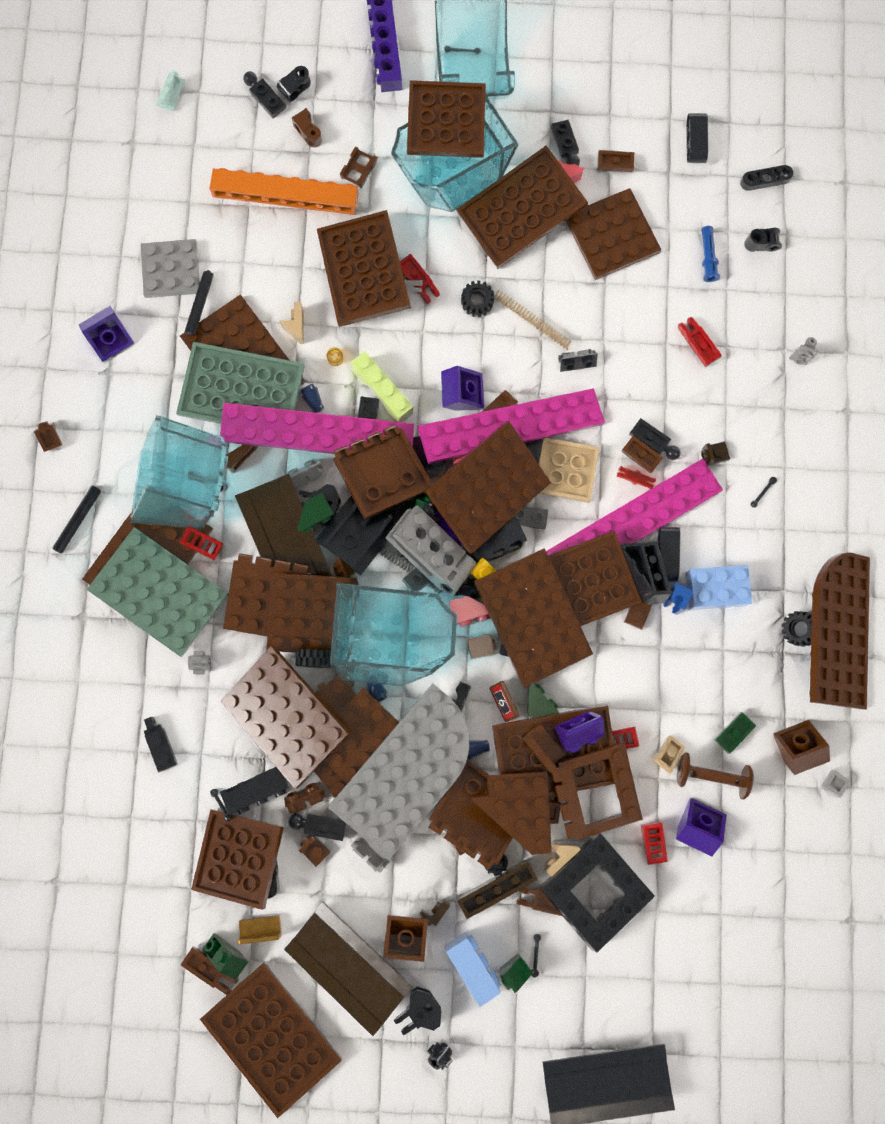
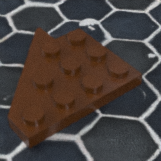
(520, 807)

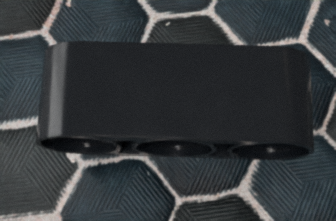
(697, 137)
(670, 551)

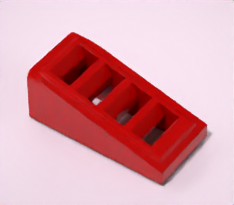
(189, 530)
(634, 735)
(660, 834)

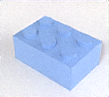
(719, 587)
(473, 968)

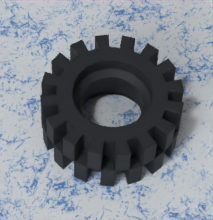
(474, 288)
(789, 628)
(313, 658)

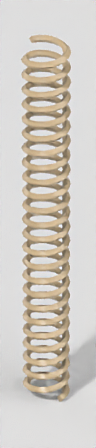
(534, 325)

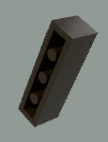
(496, 889)

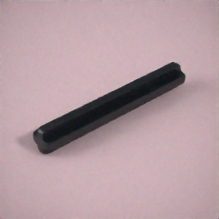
(199, 303)
(76, 519)

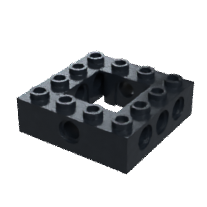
(607, 924)

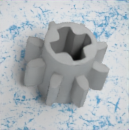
(199, 662)

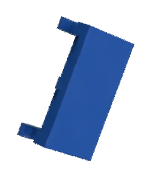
(680, 597)

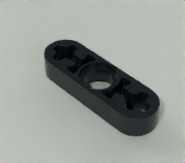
(772, 172)

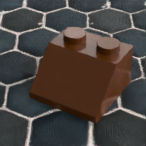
(802, 747)
(405, 938)

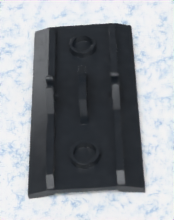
(357, 539)
(608, 1085)

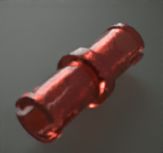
(635, 477)

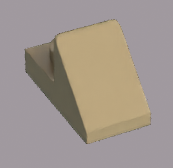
(295, 326)
(669, 754)
(565, 853)

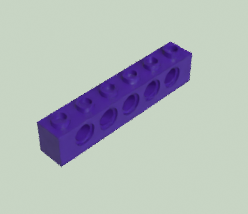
(385, 43)

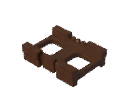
(353, 165)

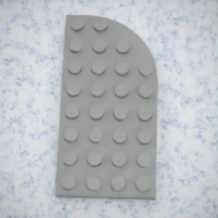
(406, 773)

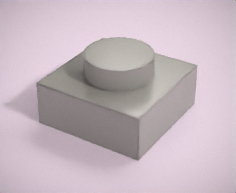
(836, 783)

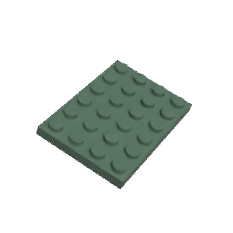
(236, 377)
(157, 592)

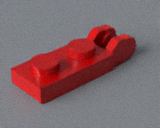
(413, 271)
(699, 342)

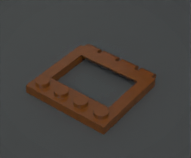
(624, 785)

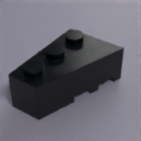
(504, 541)
(647, 571)
(254, 791)

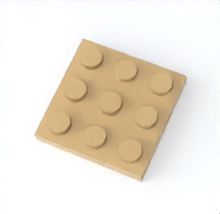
(569, 469)

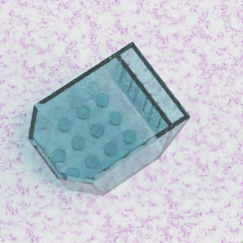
(453, 181)
(178, 476)
(390, 634)

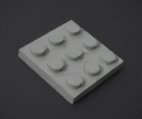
(170, 268)

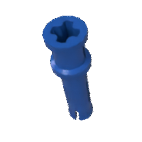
(710, 261)

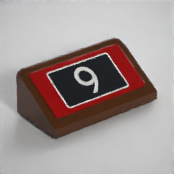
(504, 701)

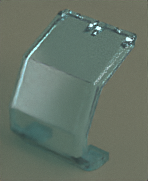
(474, 44)

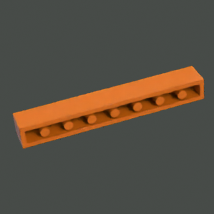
(284, 191)

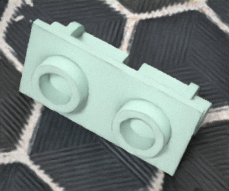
(170, 91)

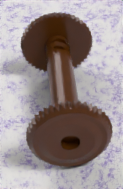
(743, 781)

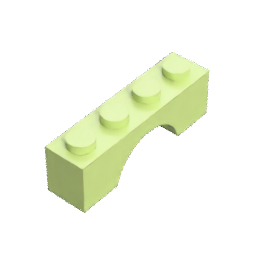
(371, 375)

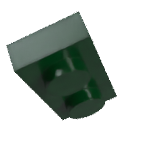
(735, 732)

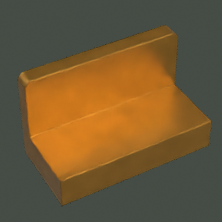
(260, 929)

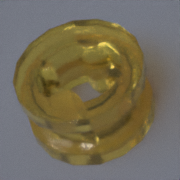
(338, 361)

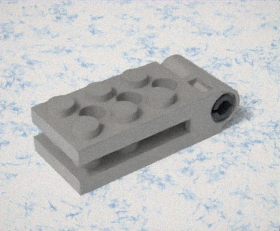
(431, 550)

